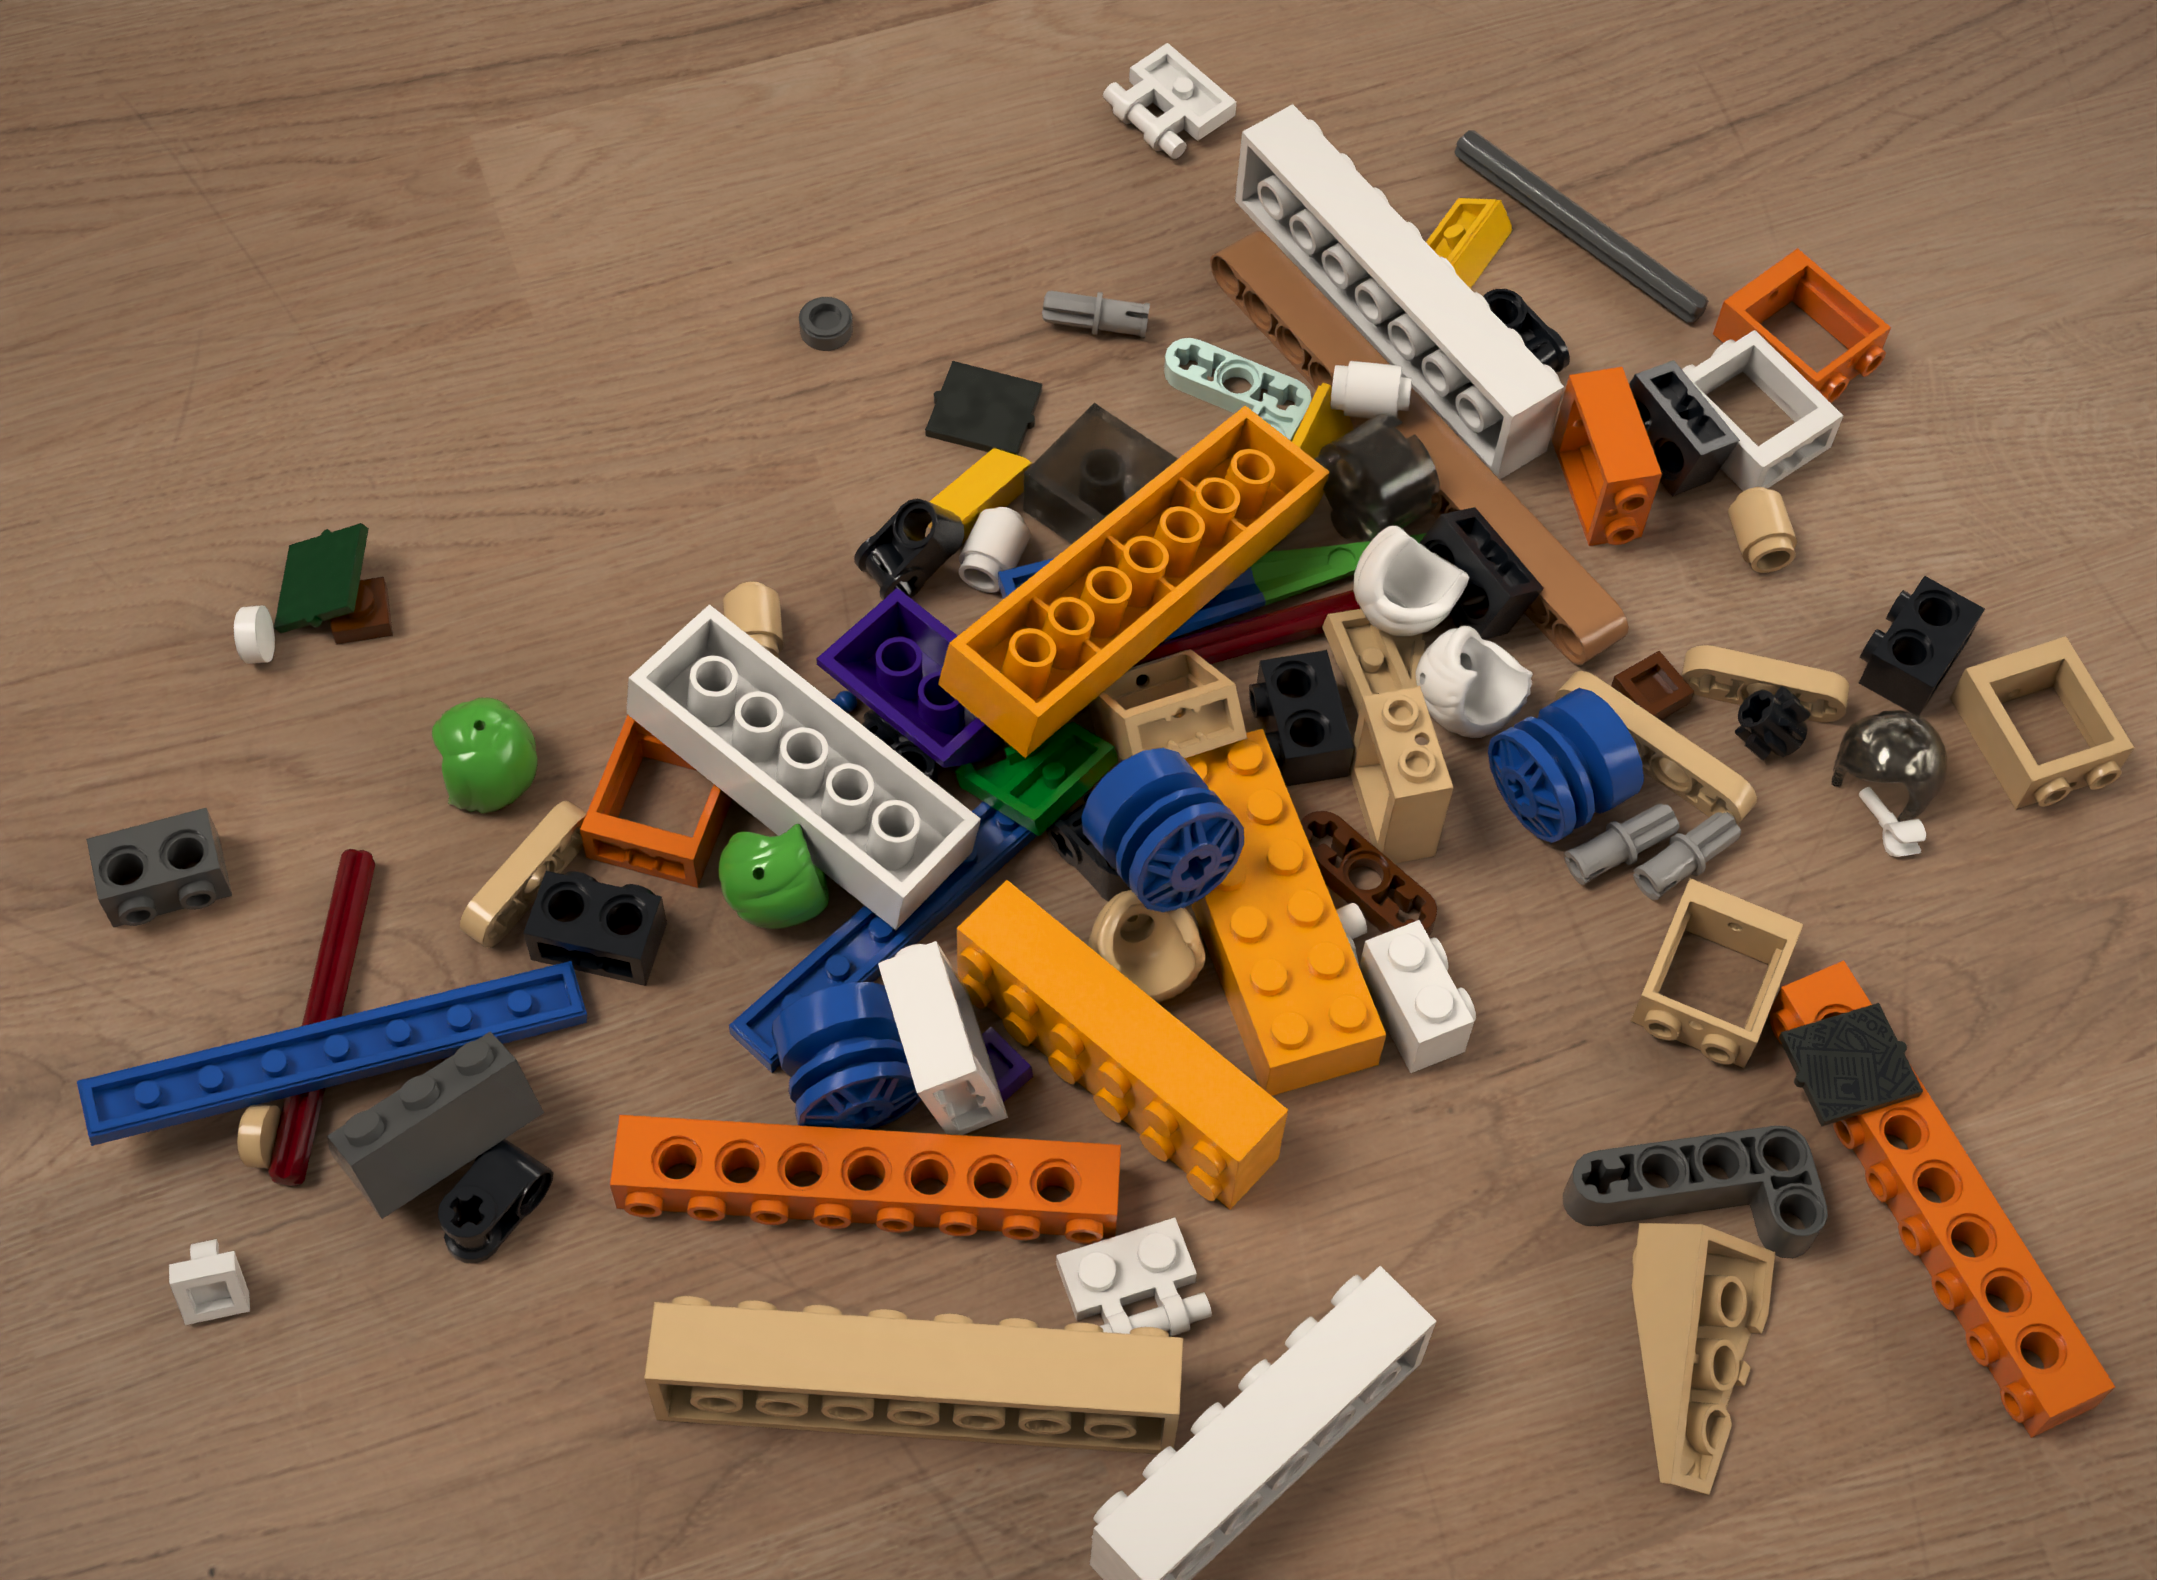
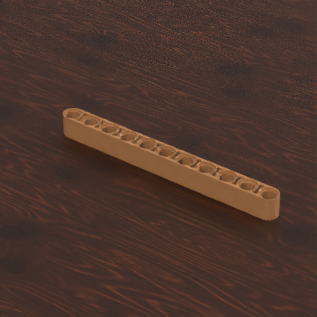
(1316, 337)

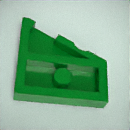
(1044, 783)

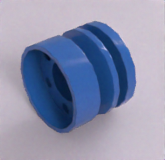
(1566, 765)
(1162, 829)
(844, 1058)

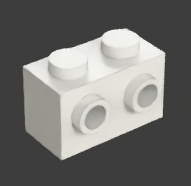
(1417, 996)

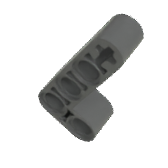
(1695, 1190)

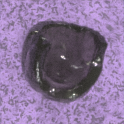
(1895, 750)

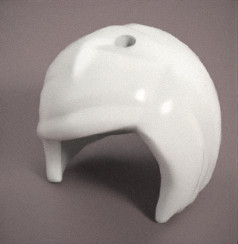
(1405, 584)
(1471, 683)

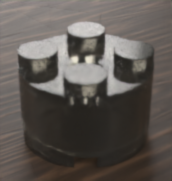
(1377, 478)

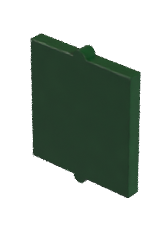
(321, 578)

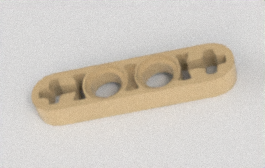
(1672, 757)

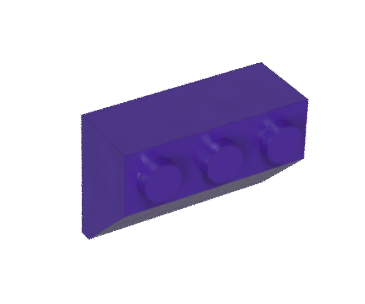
(895, 669)

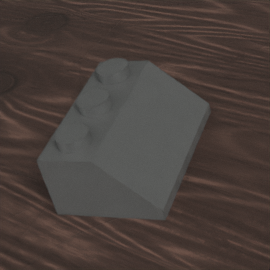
(435, 1124)

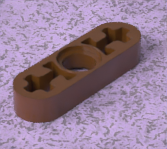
(1362, 853)

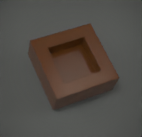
(371, 614)
(1654, 686)

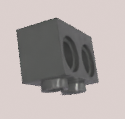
(157, 854)

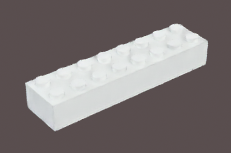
(1397, 291)

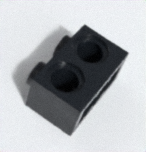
(1682, 427)
(1498, 581)
(1924, 647)
(1310, 718)
(591, 937)

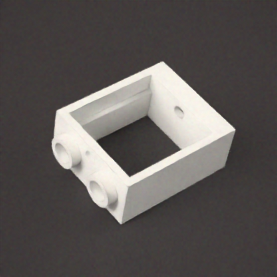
(1793, 447)
(942, 1039)

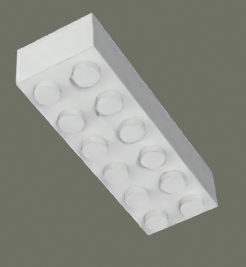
(803, 762)
(1265, 1436)

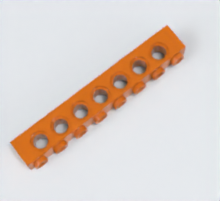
(840, 1155)
(1968, 1213)

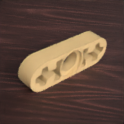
(1736, 675)
(518, 880)

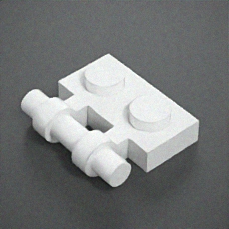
(1180, 91)
(1132, 1269)

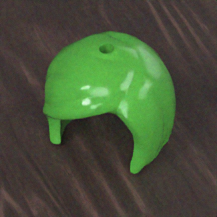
(485, 754)
(772, 879)

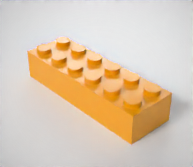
(1280, 936)
(1119, 1046)

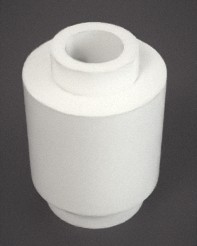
(1370, 389)
(993, 547)

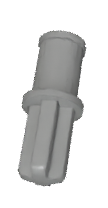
(1096, 313)
(1621, 843)
(1686, 855)

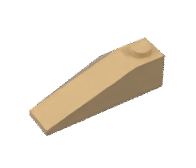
(1695, 1312)

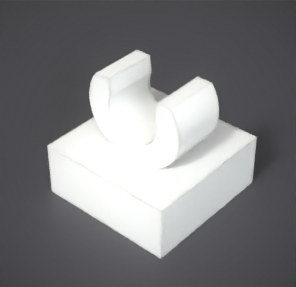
(209, 1284)

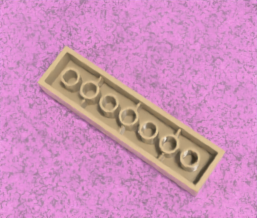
(914, 1376)

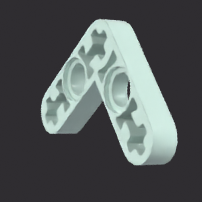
(1229, 365)

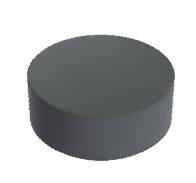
(825, 323)

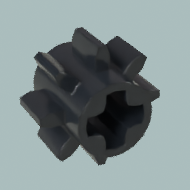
(1772, 723)

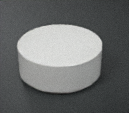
(254, 634)

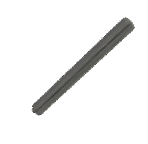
(1581, 226)

